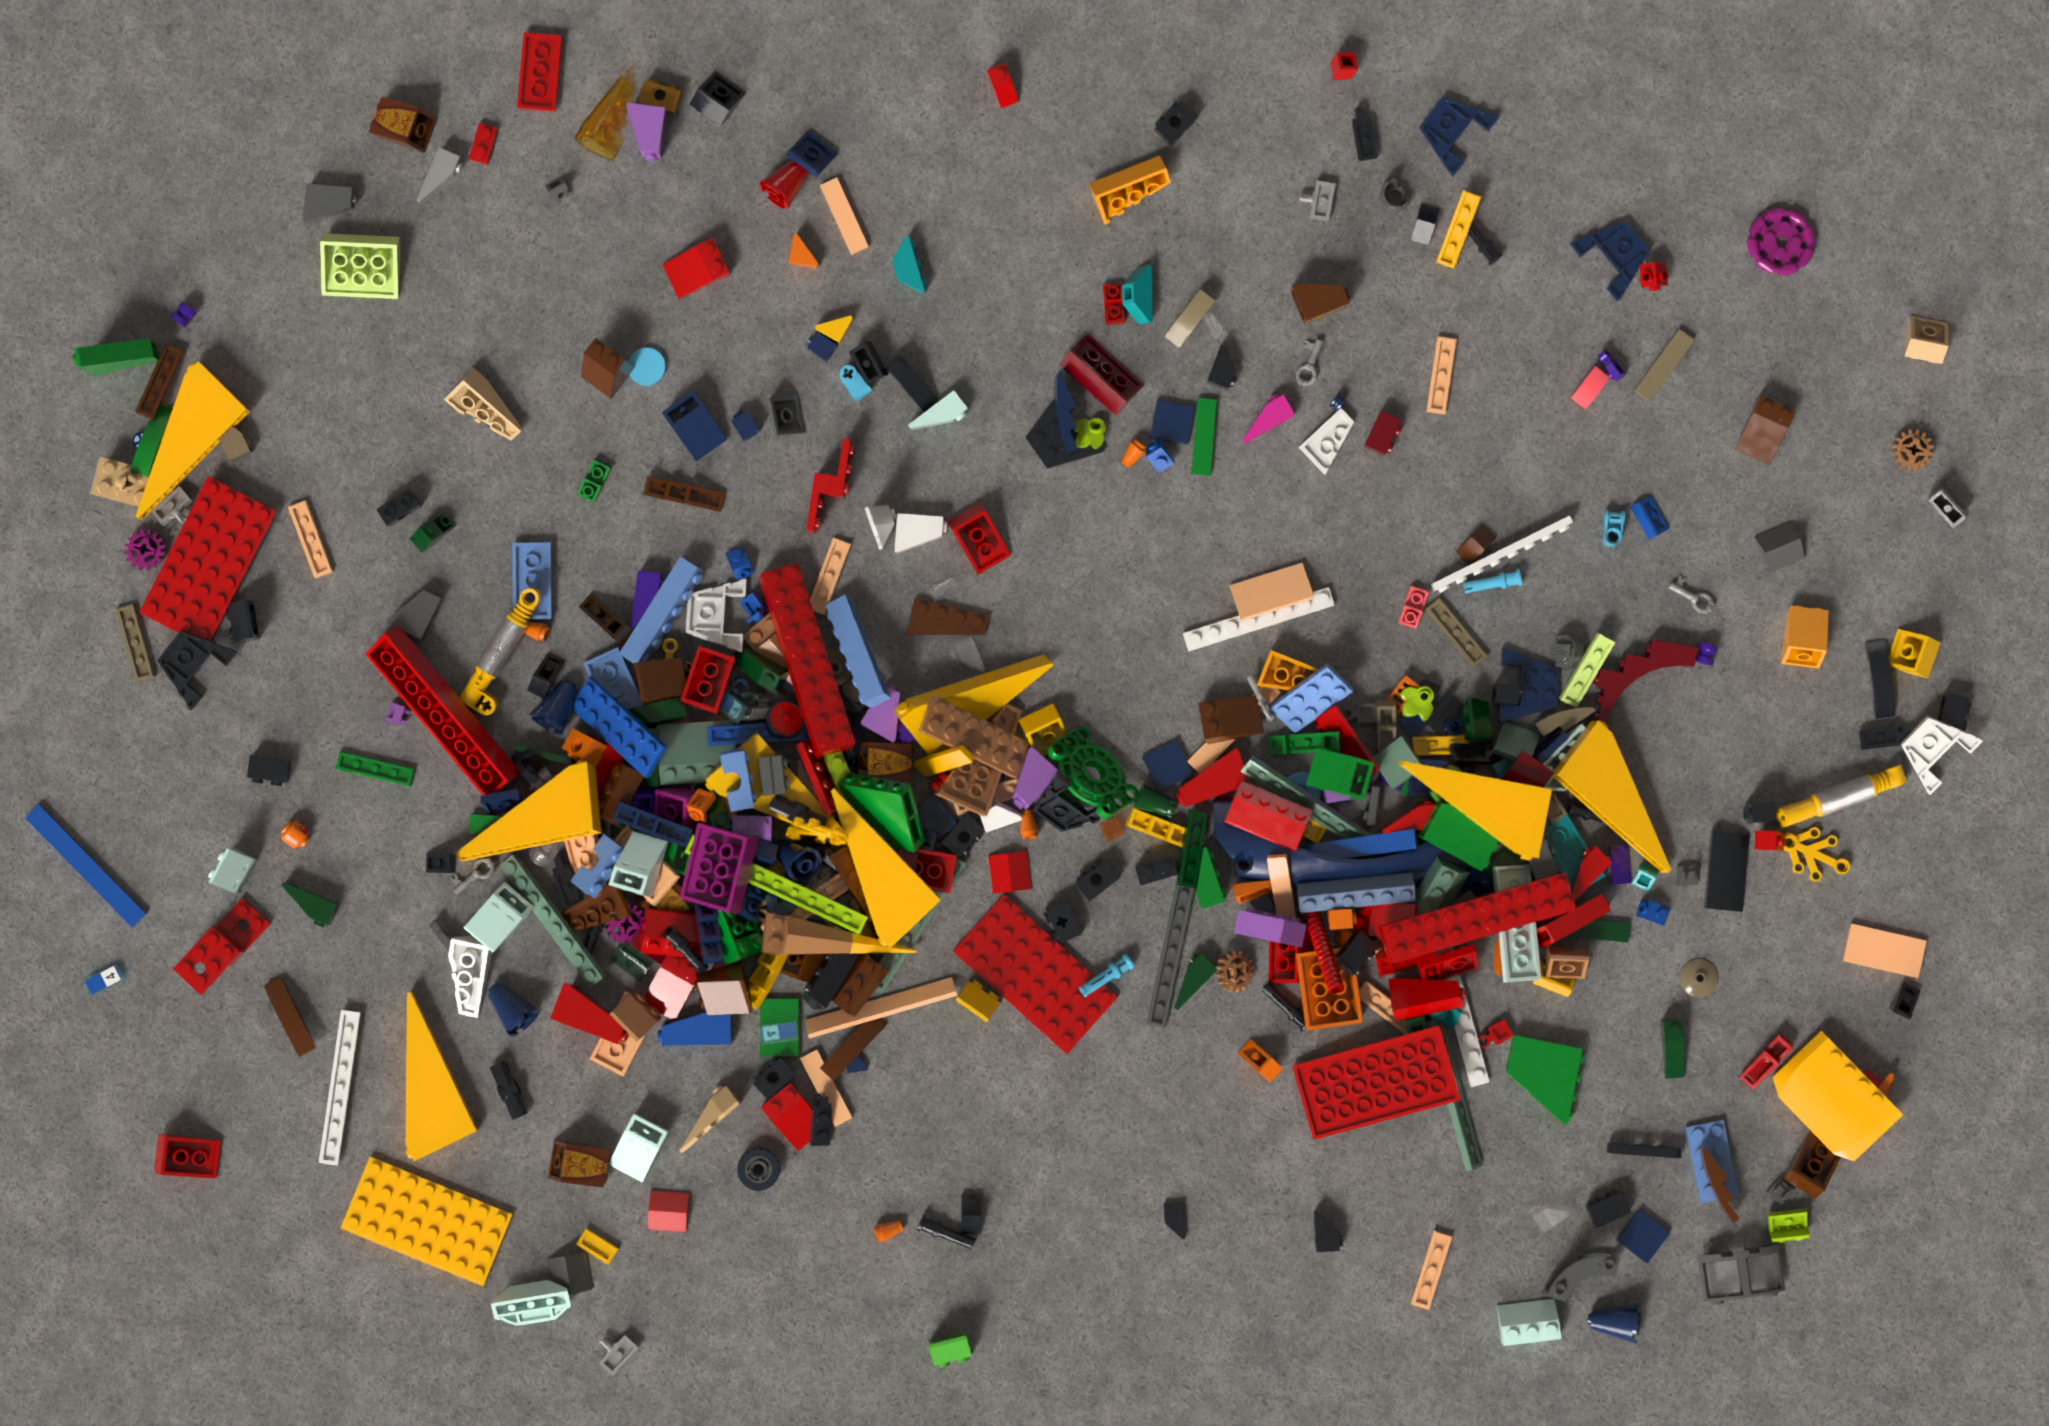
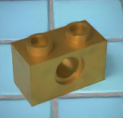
(670, 102)

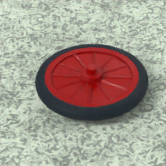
(785, 719)

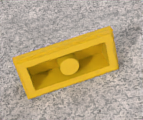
(1559, 985)

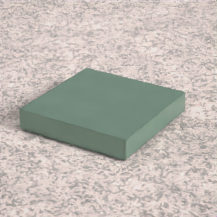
(1513, 740)
(1389, 759)

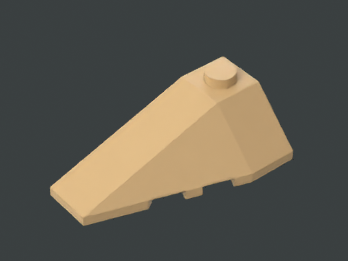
(479, 399)
(717, 1108)

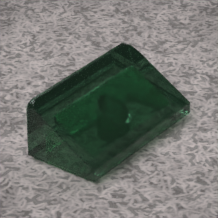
(631, 960)

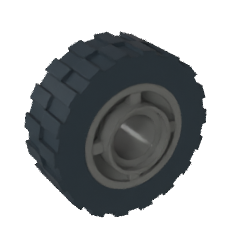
(754, 1157)

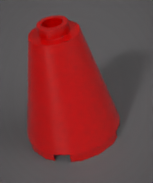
(784, 184)

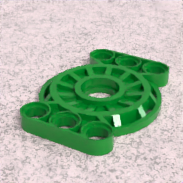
(1083, 786)

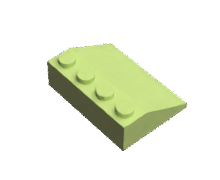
(360, 265)

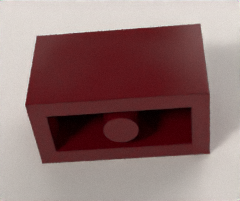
(1382, 434)

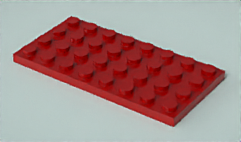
(208, 560)
(1034, 974)
(1376, 1082)

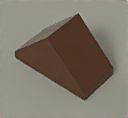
(1476, 545)

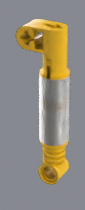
(497, 653)
(1840, 796)

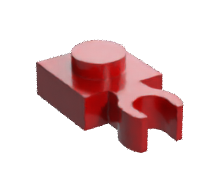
(1498, 1033)

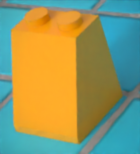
(1805, 636)

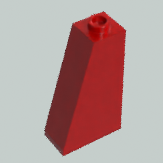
(1214, 780)
(1572, 921)
(1424, 997)

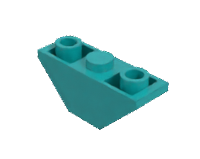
(908, 267)
(1138, 294)

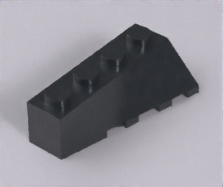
(828, 979)

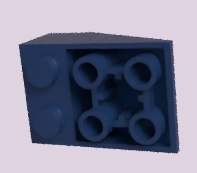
(694, 426)

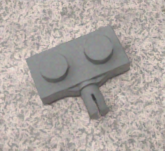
(1320, 200)
(172, 507)
(617, 1353)

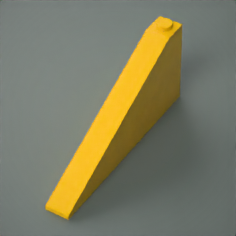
(196, 423)
(977, 695)
(756, 746)
(1602, 782)
(1503, 808)
(554, 813)
(890, 886)
(433, 1100)

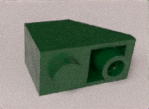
(432, 532)

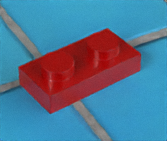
(483, 143)

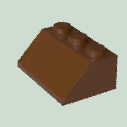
(620, 787)
(802, 965)
(860, 984)

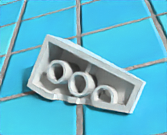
(881, 522)
(470, 970)

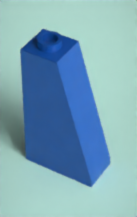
(698, 1030)

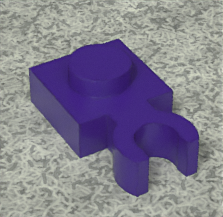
(1613, 368)
(904, 734)

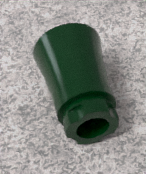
(1155, 802)

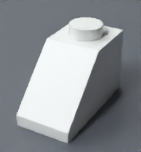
(999, 816)

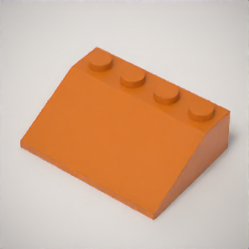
(1320, 1006)

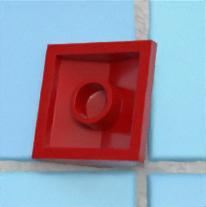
(1009, 872)
(668, 1211)

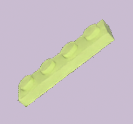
(1587, 670)

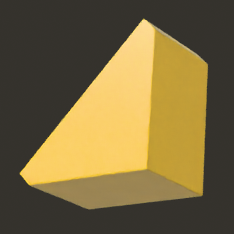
(835, 329)

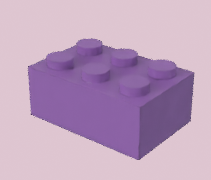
(1270, 927)

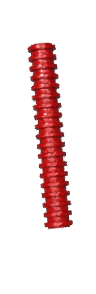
(1324, 952)

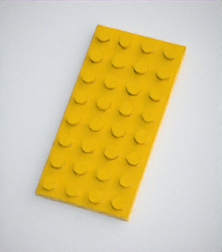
(426, 1221)

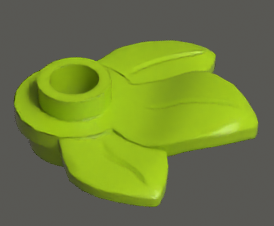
(1088, 435)
(1415, 704)

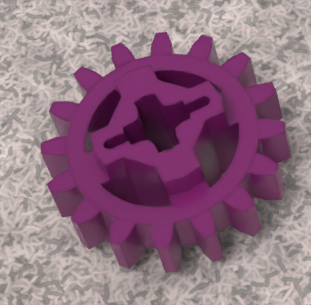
(146, 542)
(624, 930)

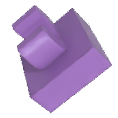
(395, 713)

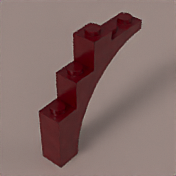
(1659, 655)

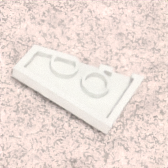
(1327, 440)

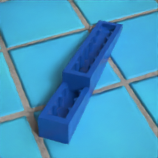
(1366, 845)

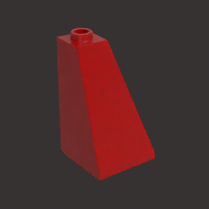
(584, 1013)

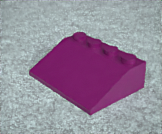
(719, 868)

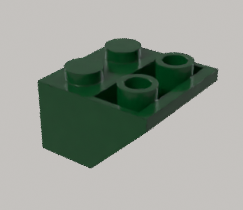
(1478, 722)

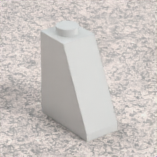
(917, 530)

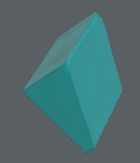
(1645, 877)

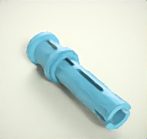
(1502, 580)
(1114, 971)

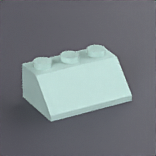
(1528, 1322)

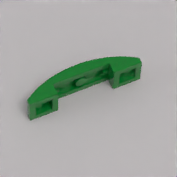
(150, 442)
(1303, 743)

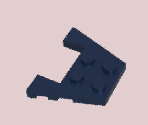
(1446, 125)
(1622, 250)
(1538, 685)

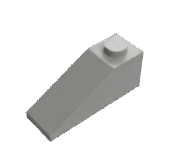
(440, 173)

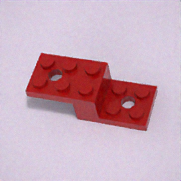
(830, 486)
(221, 946)
(1432, 966)

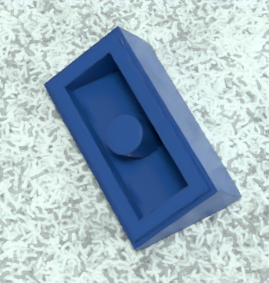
(1649, 517)

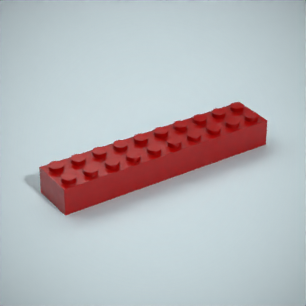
(807, 660)
(442, 712)
(1476, 918)

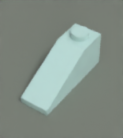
(945, 411)

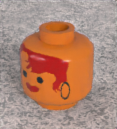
(295, 834)

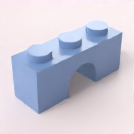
(741, 796)
(592, 880)

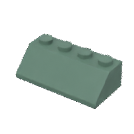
(1439, 885)

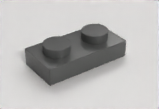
(1370, 813)

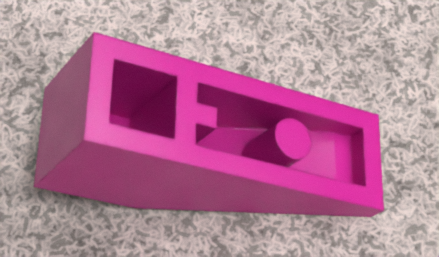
(1272, 415)

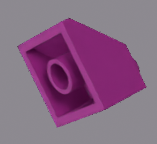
(671, 805)

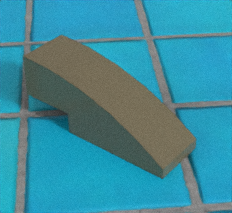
(1190, 318)
(1562, 720)
(1385, 723)

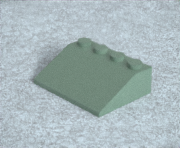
(688, 754)

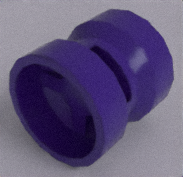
(183, 310)
(1705, 656)

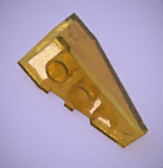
(603, 126)

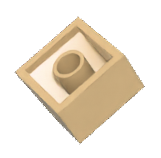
(1927, 339)

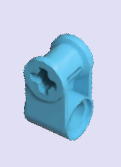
(856, 385)
(1613, 523)

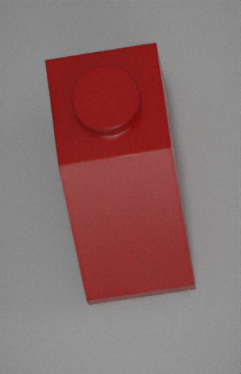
(1002, 85)

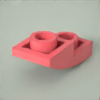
(1590, 387)
(1413, 606)

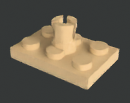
(117, 483)

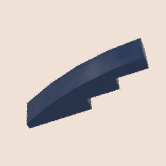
(1064, 405)
(652, 824)
(708, 933)

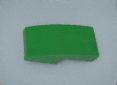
(594, 480)

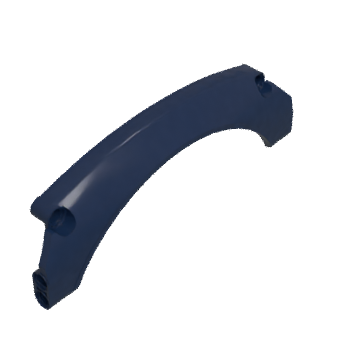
(1312, 867)

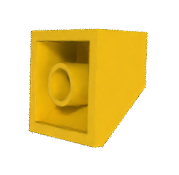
(1913, 653)
(1043, 728)
(978, 1001)

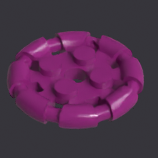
(1792, 237)

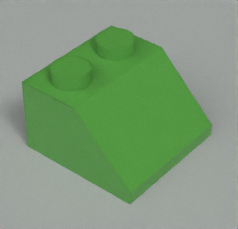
(950, 1349)

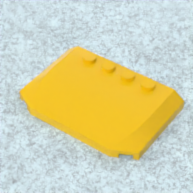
(1834, 1098)

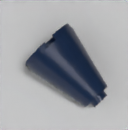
(555, 707)
(798, 860)
(511, 1009)
(1617, 1321)

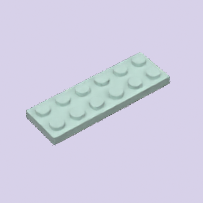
(1519, 944)

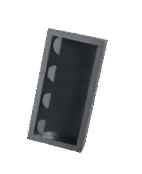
(1726, 871)

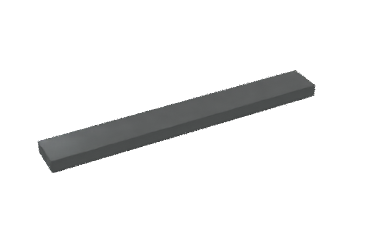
(1170, 956)

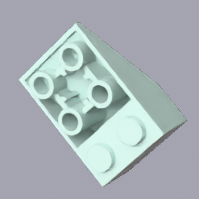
(639, 864)
(232, 870)
(499, 917)
(638, 1147)

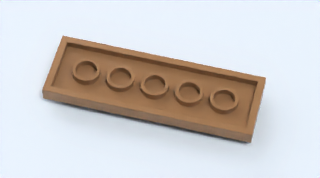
(982, 739)

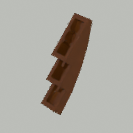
(683, 494)
(290, 1017)
(852, 1047)
(1715, 1178)

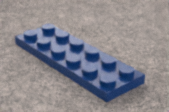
(619, 727)

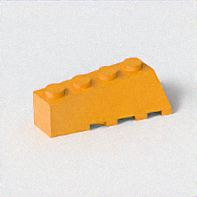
(1128, 187)
(1283, 672)

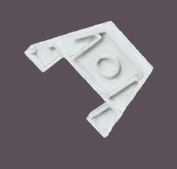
(707, 614)
(1929, 743)

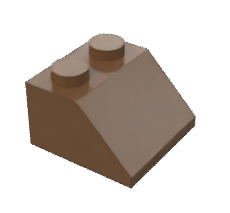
(1566, 962)
(636, 1015)

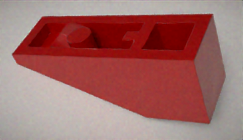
(1589, 869)

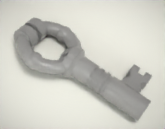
(1309, 366)
(1694, 598)
(1262, 701)
(461, 885)

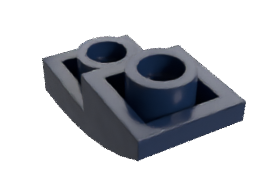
(751, 902)

